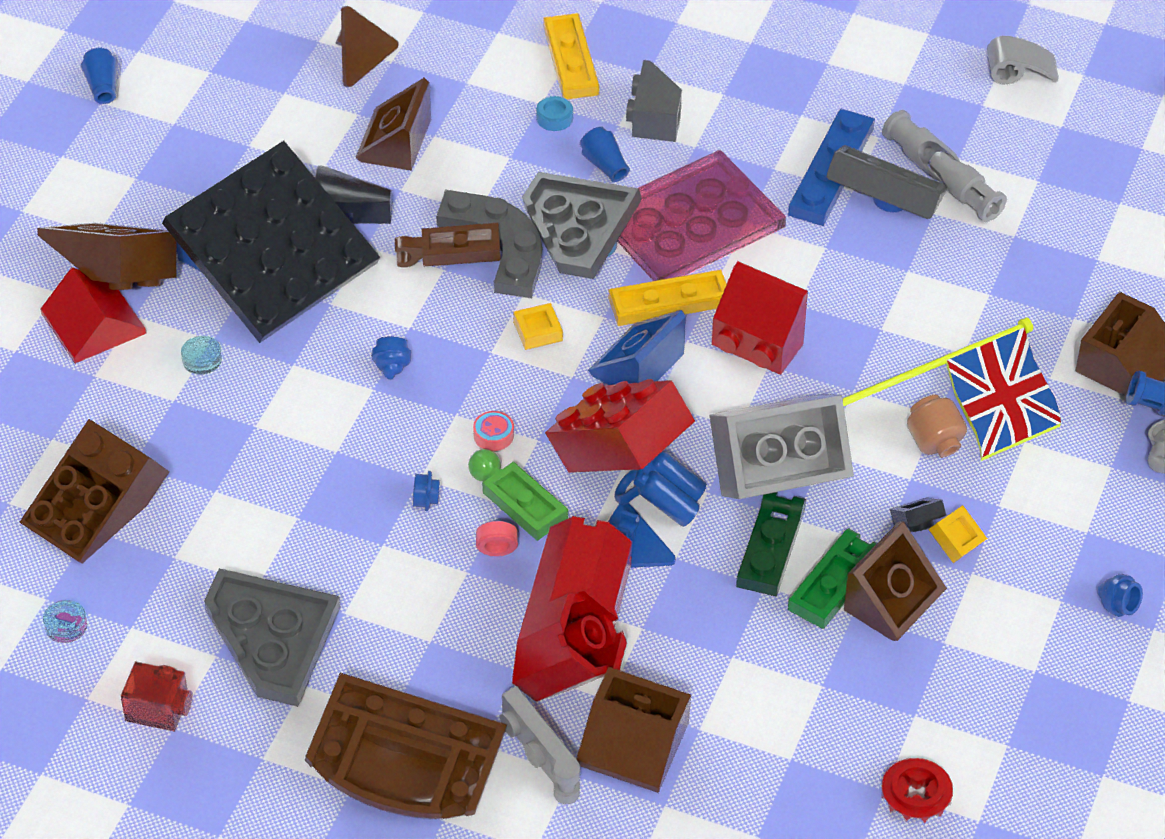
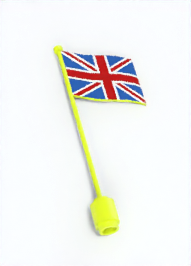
(995, 388)

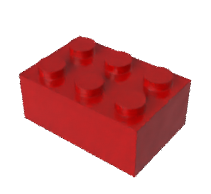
(619, 426)

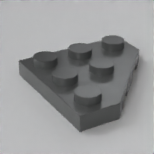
(579, 219)
(271, 630)

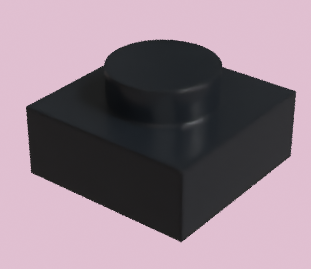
(919, 513)

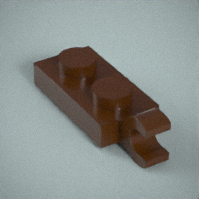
(450, 245)

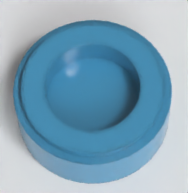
(554, 113)

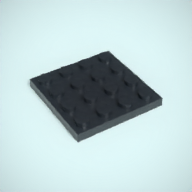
(271, 241)

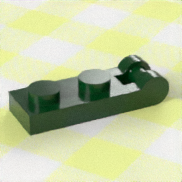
(771, 544)

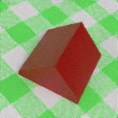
(89, 316)

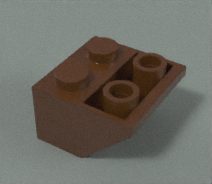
(1123, 341)
(634, 729)

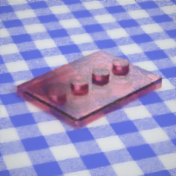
(697, 218)

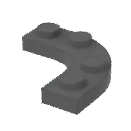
(518, 237)

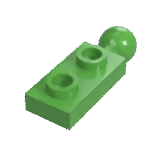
(517, 493)

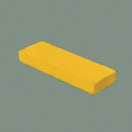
(571, 56)
(660, 297)

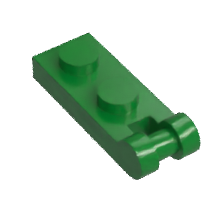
(825, 587)

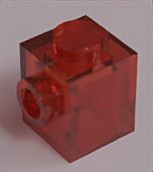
(156, 696)

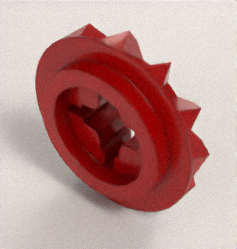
(918, 774)

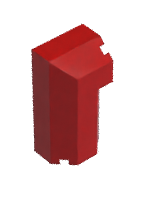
(573, 609)

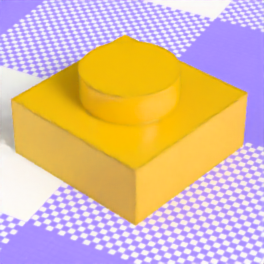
(537, 326)
(958, 534)

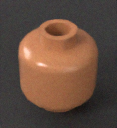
(936, 426)

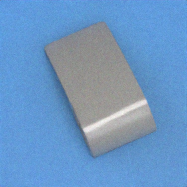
(1012, 55)

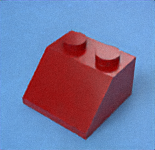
(760, 318)

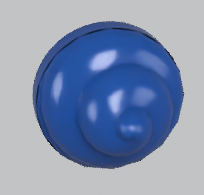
(391, 355)
(1120, 595)

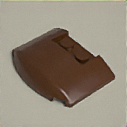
(403, 751)

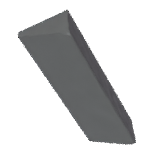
(886, 181)

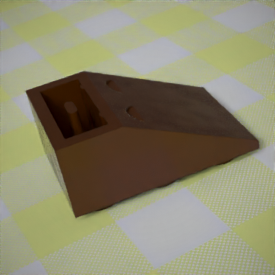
(93, 492)

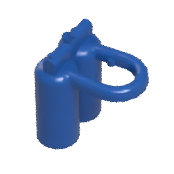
(666, 486)

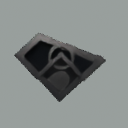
(363, 199)

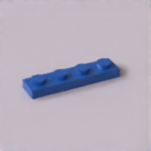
(817, 193)

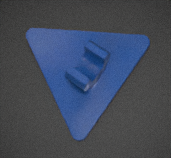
(647, 547)

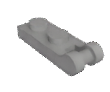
(541, 745)

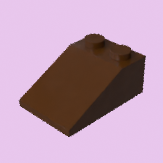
(115, 252)

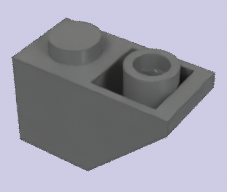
(656, 105)

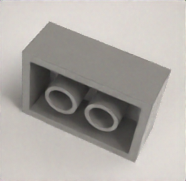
(781, 445)

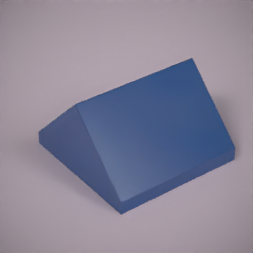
(643, 351)

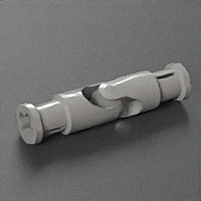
(961, 179)

